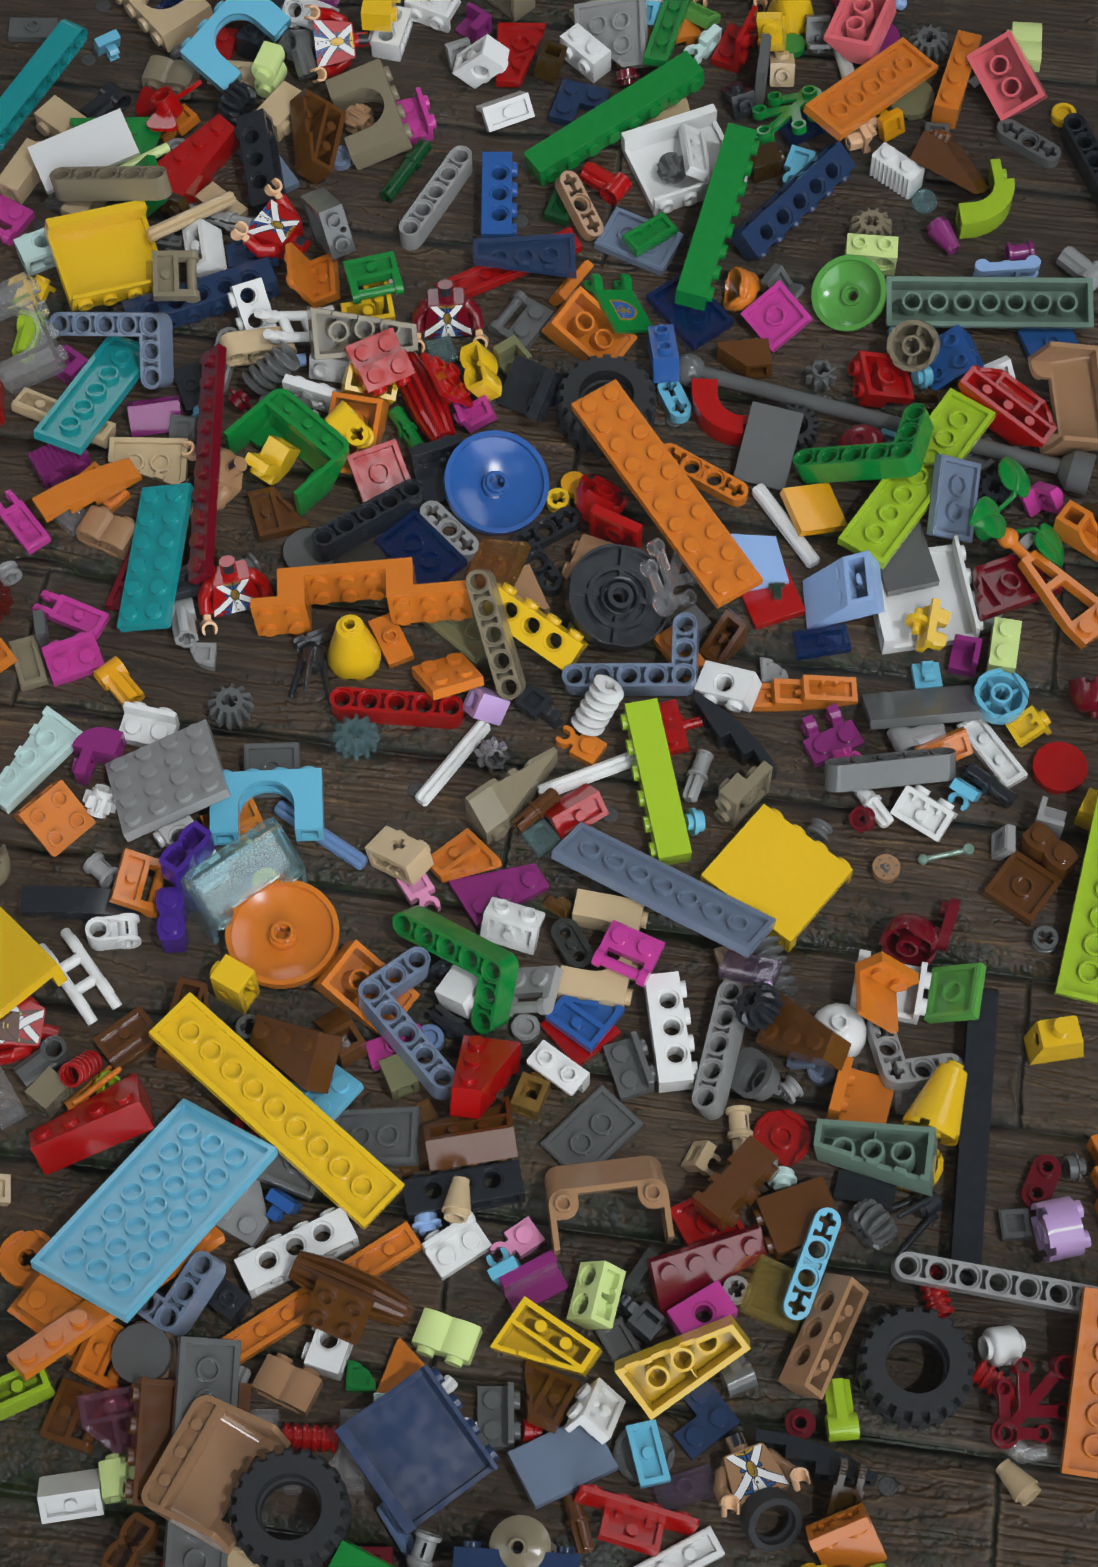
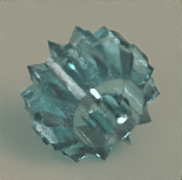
(348, 744)

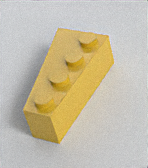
(679, 1365)

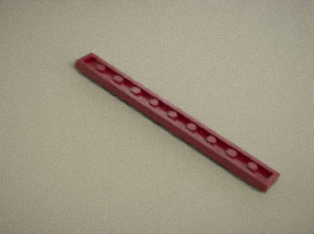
(207, 465)

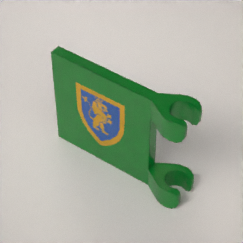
(620, 305)

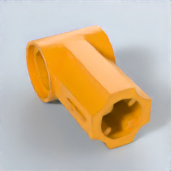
(116, 679)

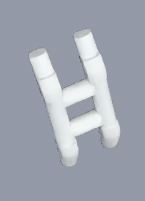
(284, 317)
(95, 977)

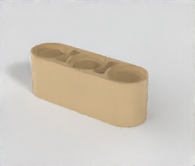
(248, 346)

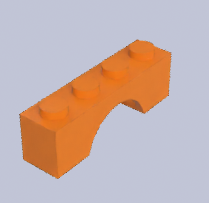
(955, 79)
(1078, 529)

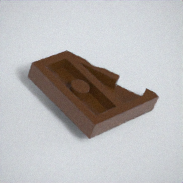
(273, 514)
(547, 1396)

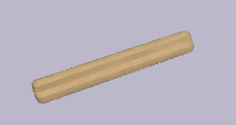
(191, 215)

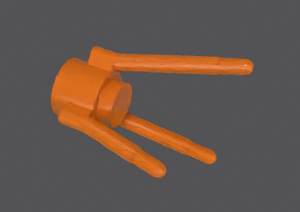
(84, 1093)

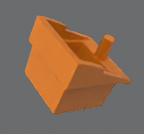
(44, 1303)

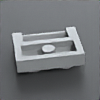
(535, 983)

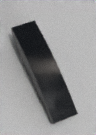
(728, 731)
(69, 902)
(811, 1454)

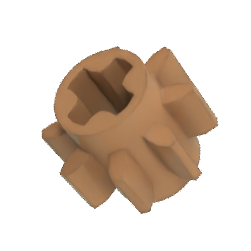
(358, 118)

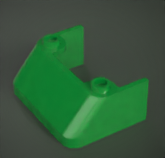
(289, 418)

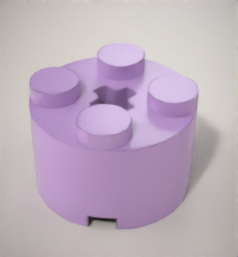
(1060, 1228)

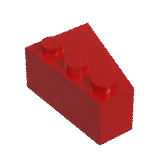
(480, 1074)

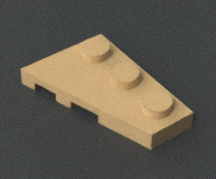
(153, 457)

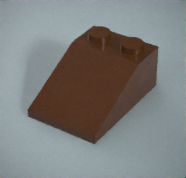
(947, 158)

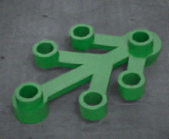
(765, 133)

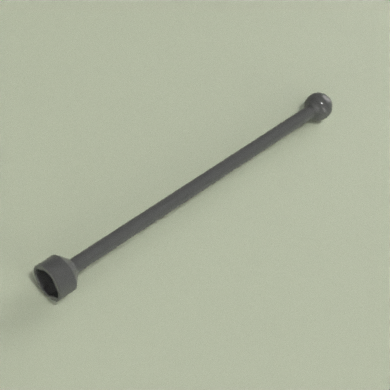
(1072, 470)

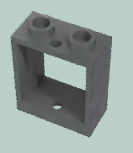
(325, 220)

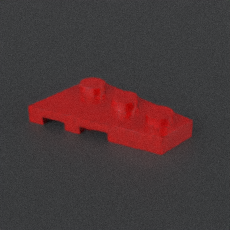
(523, 43)

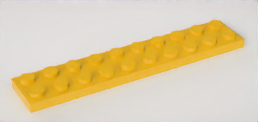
(277, 1110)

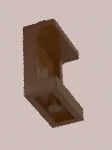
(788, 1215)

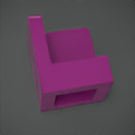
(476, 23)
(74, 365)
(964, 655)

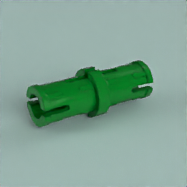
(406, 429)

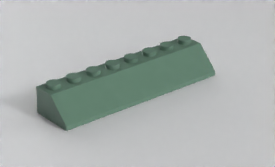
(990, 302)

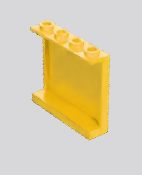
(102, 254)
(778, 873)
(22, 965)

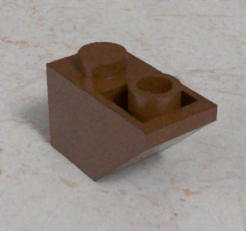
(746, 357)
(353, 1044)

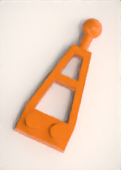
(1082, 629)

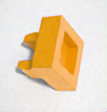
(890, 124)

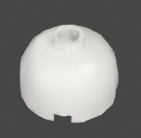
(845, 1022)

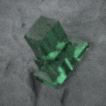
(776, 590)

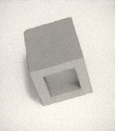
(1051, 817)

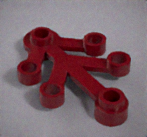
(1028, 1402)

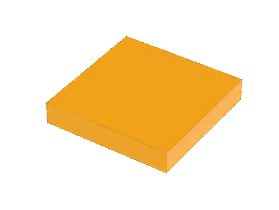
(813, 509)

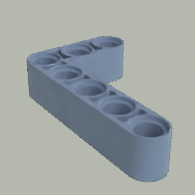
(121, 326)
(646, 671)
(403, 1024)
(176, 1299)

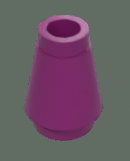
(943, 235)

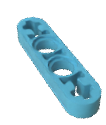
(807, 1262)

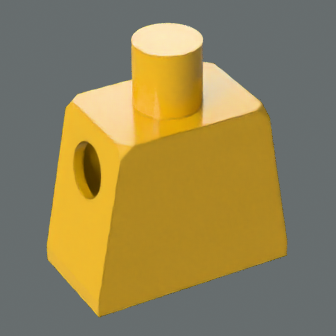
(1057, 1040)

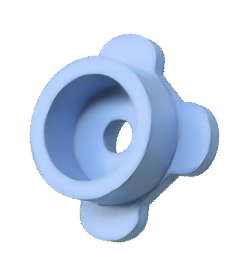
(426, 1223)

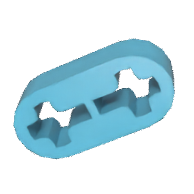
(679, 398)

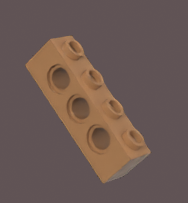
(823, 1336)

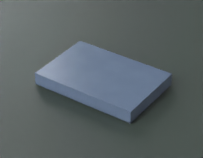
(611, 243)
(953, 498)
(560, 1464)

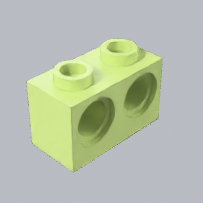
(877, 248)
(596, 1295)

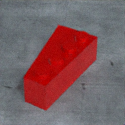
(199, 157)
(93, 1125)

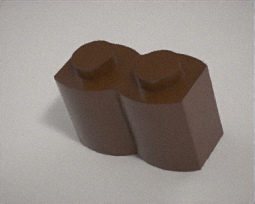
(1043, 848)
(135, 1541)

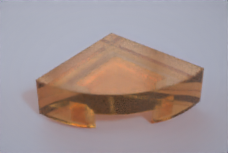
(560, 906)

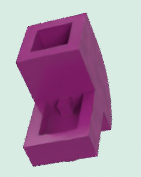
(95, 747)

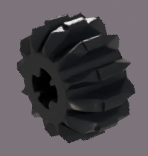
(236, 101)
(994, 488)
(758, 1005)

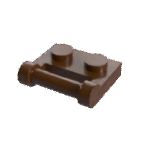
(64, 1418)

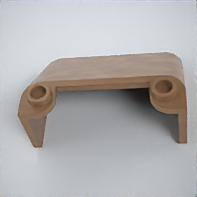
(1073, 394)
(203, 1467)

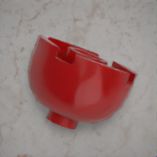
(600, 492)

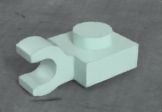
(706, 44)

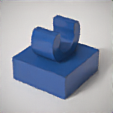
(282, 1204)

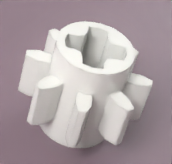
(99, 801)

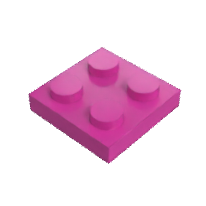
(776, 316)

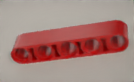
(407, 716)

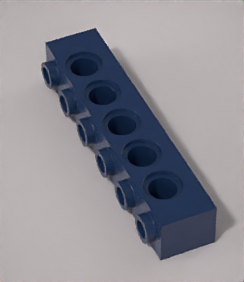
(748, 237)
(213, 292)

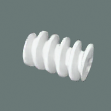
(597, 706)

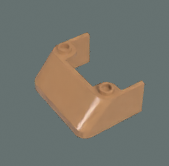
(568, 1181)

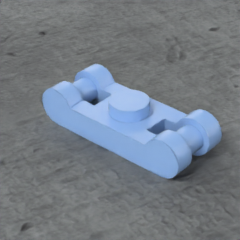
(1008, 268)

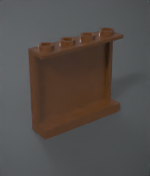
(153, 1430)

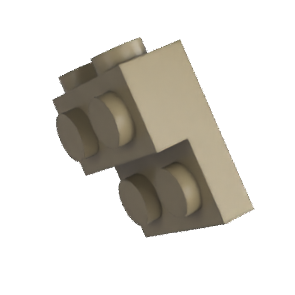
(742, 794)

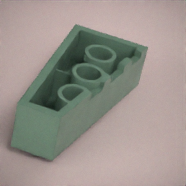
(881, 1151)

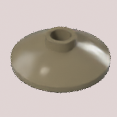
(526, 1530)

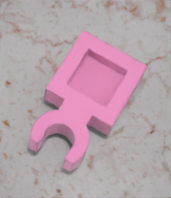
(420, 892)
(521, 1239)

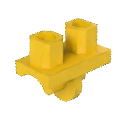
(924, 624)

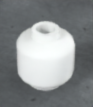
(1001, 1345)

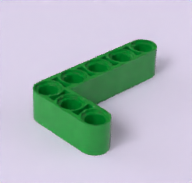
(871, 461)
(488, 961)

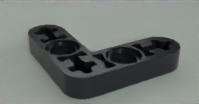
(537, 547)

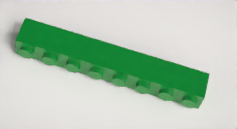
(616, 115)
(716, 217)

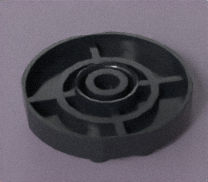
(591, 605)

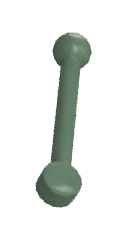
(967, 850)

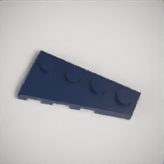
(533, 254)

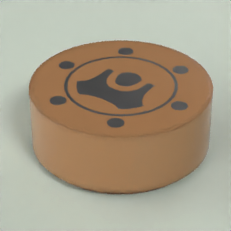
(885, 868)

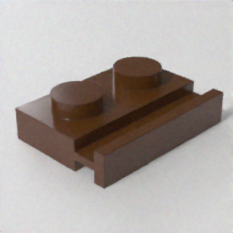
(126, 1039)

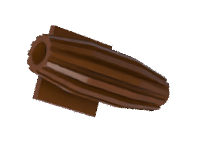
(346, 1297)

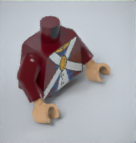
(448, 313)

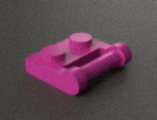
(14, 217)
(632, 946)

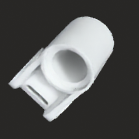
(116, 932)

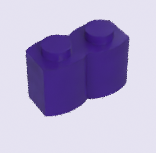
(191, 849)
(172, 919)

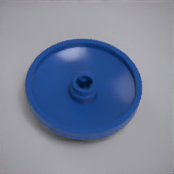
(496, 482)

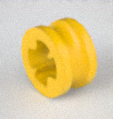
(555, 494)

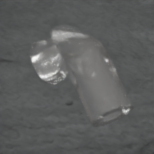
(1024, 1454)

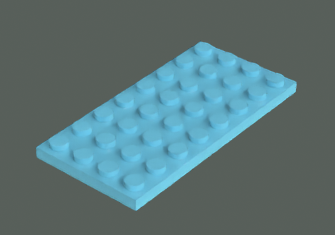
(154, 1210)

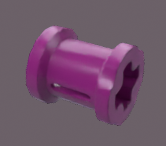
(1019, 251)

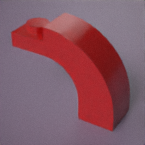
(712, 416)

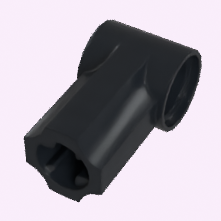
(109, 99)

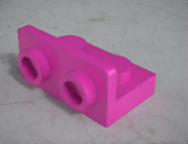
(418, 116)
(72, 657)

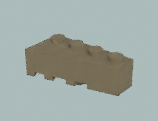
(336, 329)

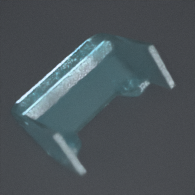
(238, 873)

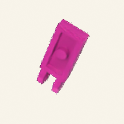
(23, 524)
(73, 613)

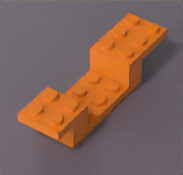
(355, 581)

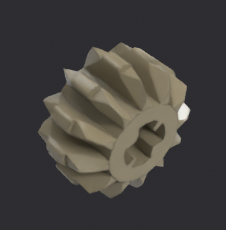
(871, 223)

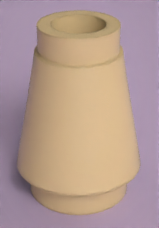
(457, 1202)
(1019, 1483)

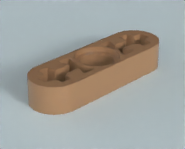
(581, 195)

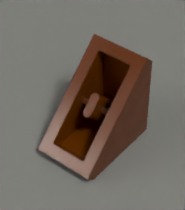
(726, 638)

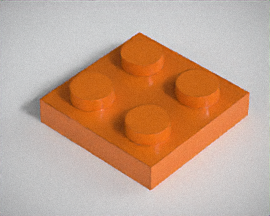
(447, 676)

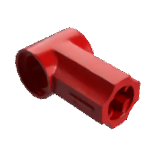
(611, 186)

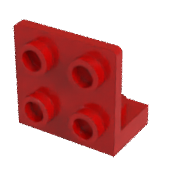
(735, 44)

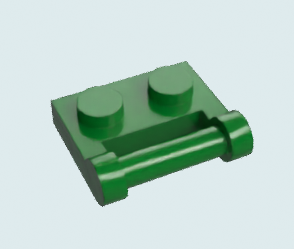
(373, 270)

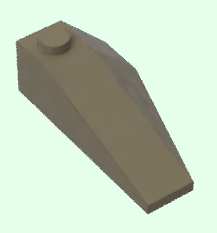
(497, 802)

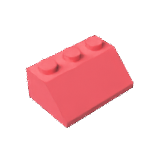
(860, 28)
(1007, 76)

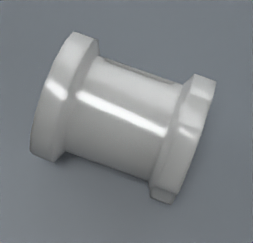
(100, 869)

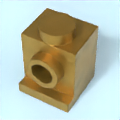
(525, 1106)

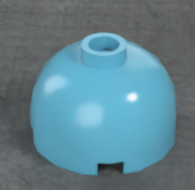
(1000, 696)

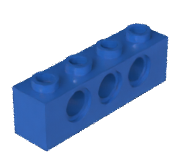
(498, 195)

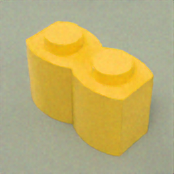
(480, 371)

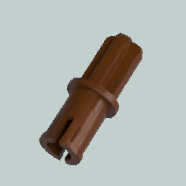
(535, 810)
(578, 1524)

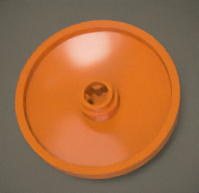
(284, 934)

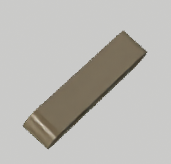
(111, 183)
(486, 623)

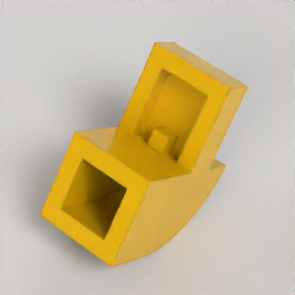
(775, 25)
(273, 461)

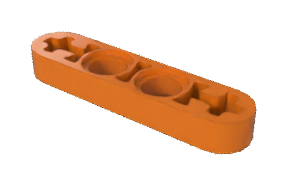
(708, 470)

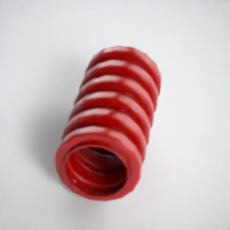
(80, 1068)
(937, 1298)
(986, 1375)
(311, 1437)

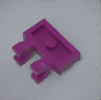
(821, 745)

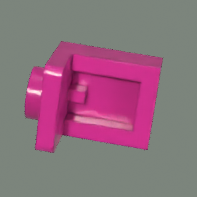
(476, 416)
(1043, 497)

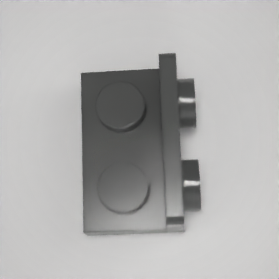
(629, 1067)
(496, 1416)

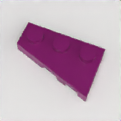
(512, 884)

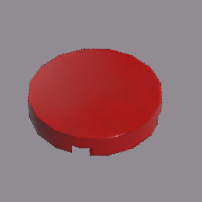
(1059, 768)
(784, 1135)

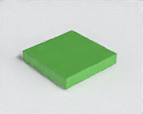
(955, 993)

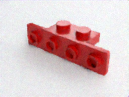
(632, 1522)

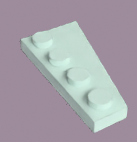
(41, 754)

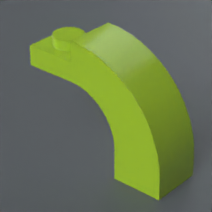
(986, 215)

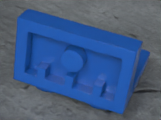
(955, 357)

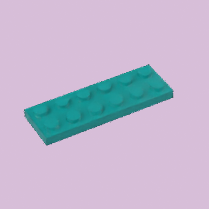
(92, 396)
(155, 557)

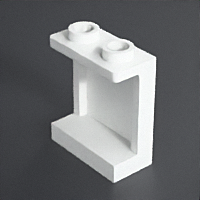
(909, 1002)

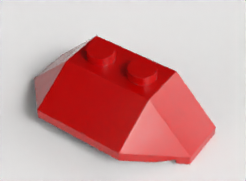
(1020, 413)

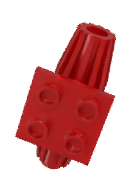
(431, 392)

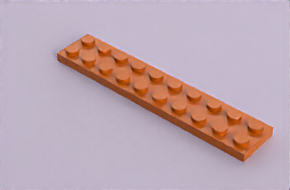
(667, 494)

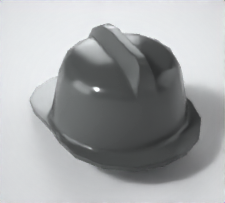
(755, 1075)

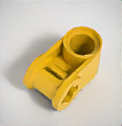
(348, 424)

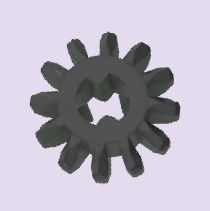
(930, 42)
(221, 702)
(872, 1224)

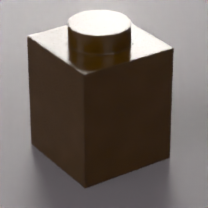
(550, 61)
(767, 163)

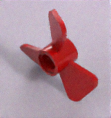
(164, 105)

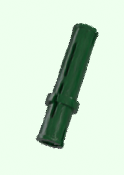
(411, 163)

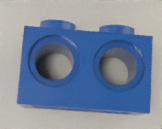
(663, 353)

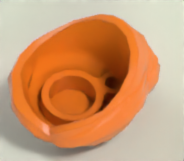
(740, 289)

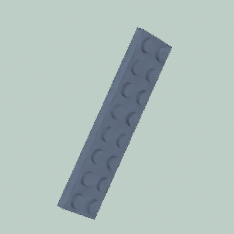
(664, 889)

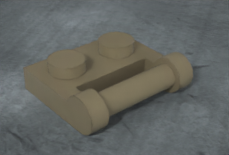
(167, 275)

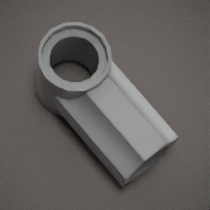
(1078, 265)
(184, 623)
(912, 736)

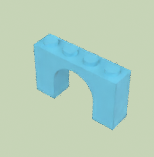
(201, 49)
(300, 786)

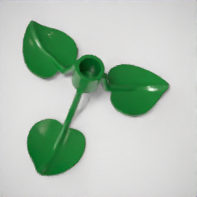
(991, 524)

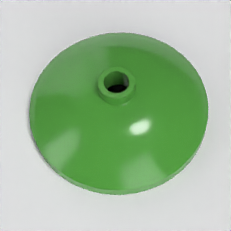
(838, 282)

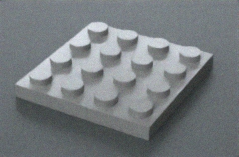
(167, 780)

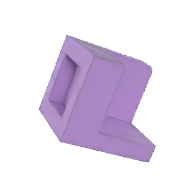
(486, 705)

